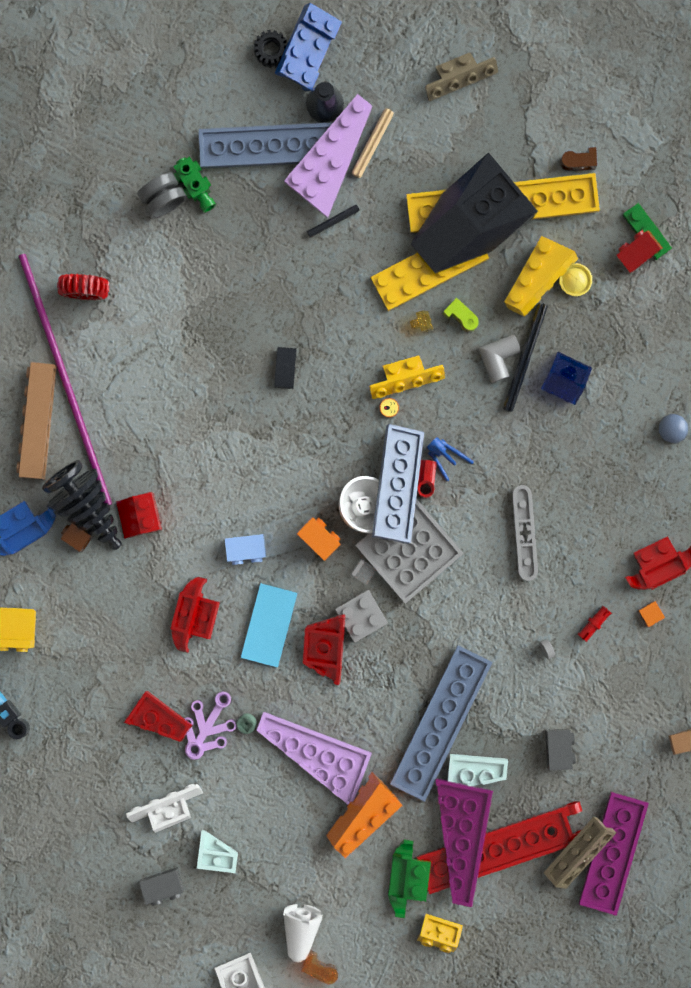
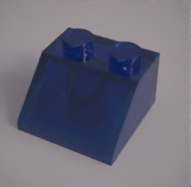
(566, 378)

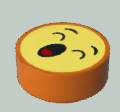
(389, 407)

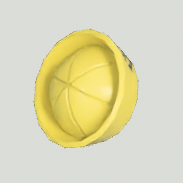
(576, 280)

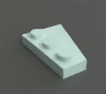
(476, 769)

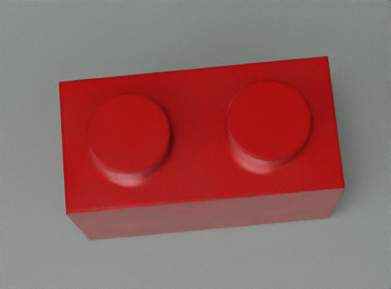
(639, 251)

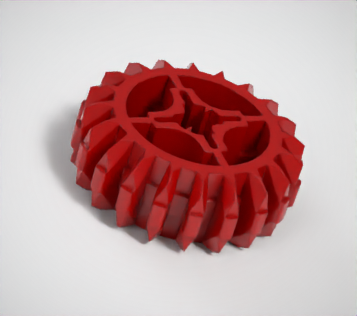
(83, 287)

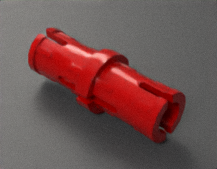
(594, 623)

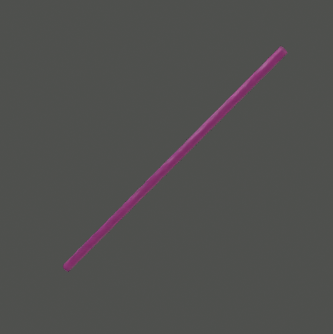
(63, 374)

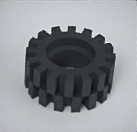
(265, 38)

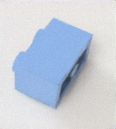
(245, 548)

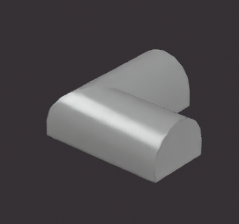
(493, 356)

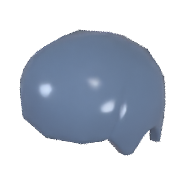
(673, 428)

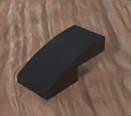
(285, 368)

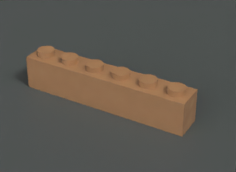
(37, 421)

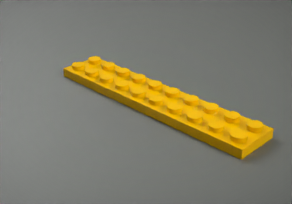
(549, 196)

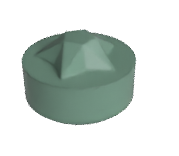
(246, 723)

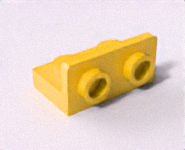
(440, 933)

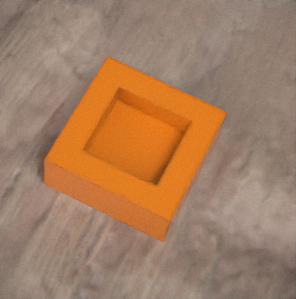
(651, 614)

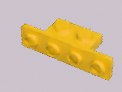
(404, 376)

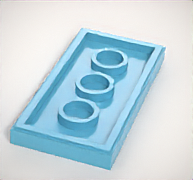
(269, 625)

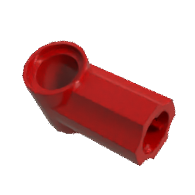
(426, 476)

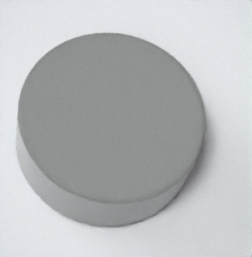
(547, 649)

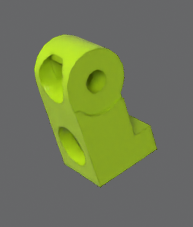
(462, 314)

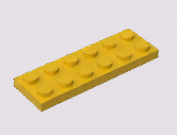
(414, 277)

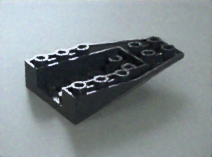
(473, 217)

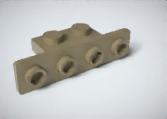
(458, 74)

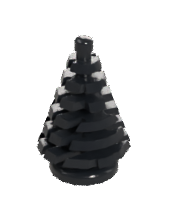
(82, 502)

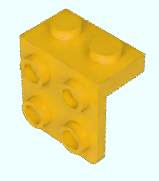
(17, 629)

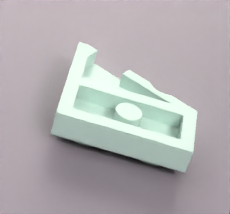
(216, 855)

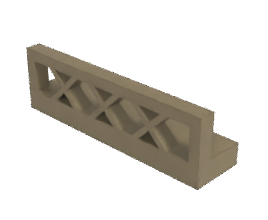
(579, 853)

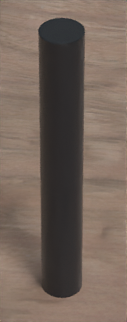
(332, 221)

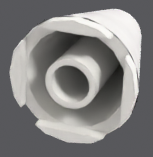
(300, 930)

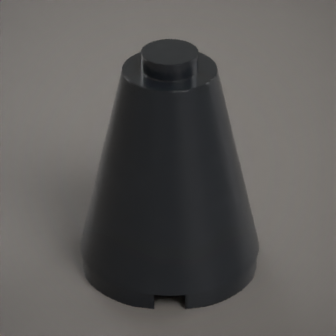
(324, 102)

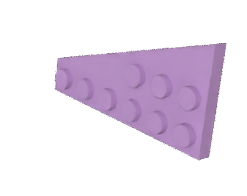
(325, 165)
(325, 758)

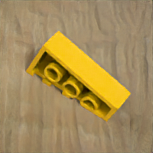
(539, 274)

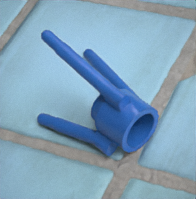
(437, 447)

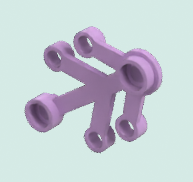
(206, 728)

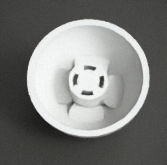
(360, 492)

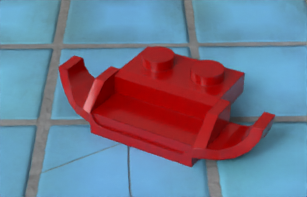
(659, 565)
(193, 615)

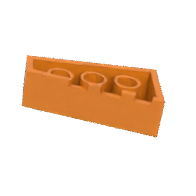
(364, 816)

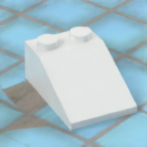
(239, 973)

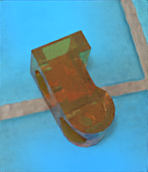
(324, 972)

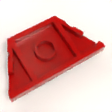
(325, 647)

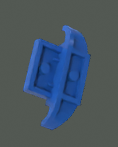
(22, 528)

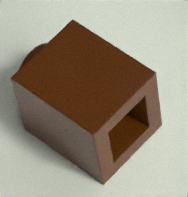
(76, 537)

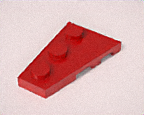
(159, 718)

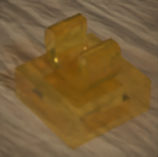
(423, 321)

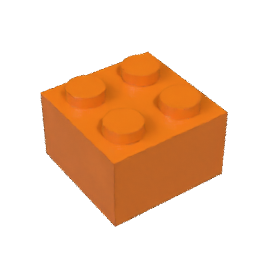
(319, 538)

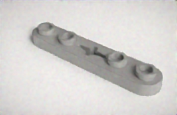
(522, 514)

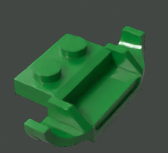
(407, 879)

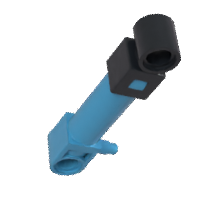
(9, 717)

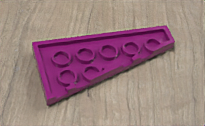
(464, 827)

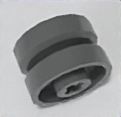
(161, 195)

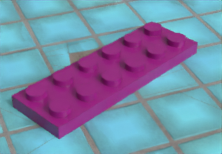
(611, 866)

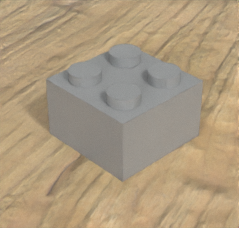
(362, 616)

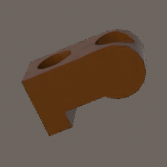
(579, 161)

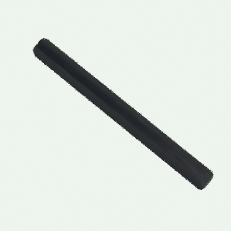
(525, 357)

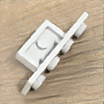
(167, 810)

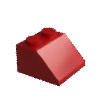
(139, 515)

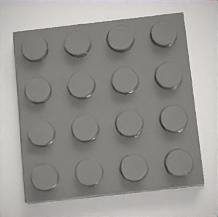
(414, 564)

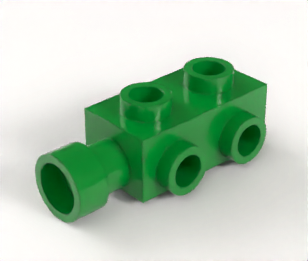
(191, 178)

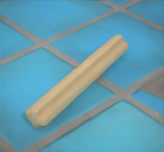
(372, 143)

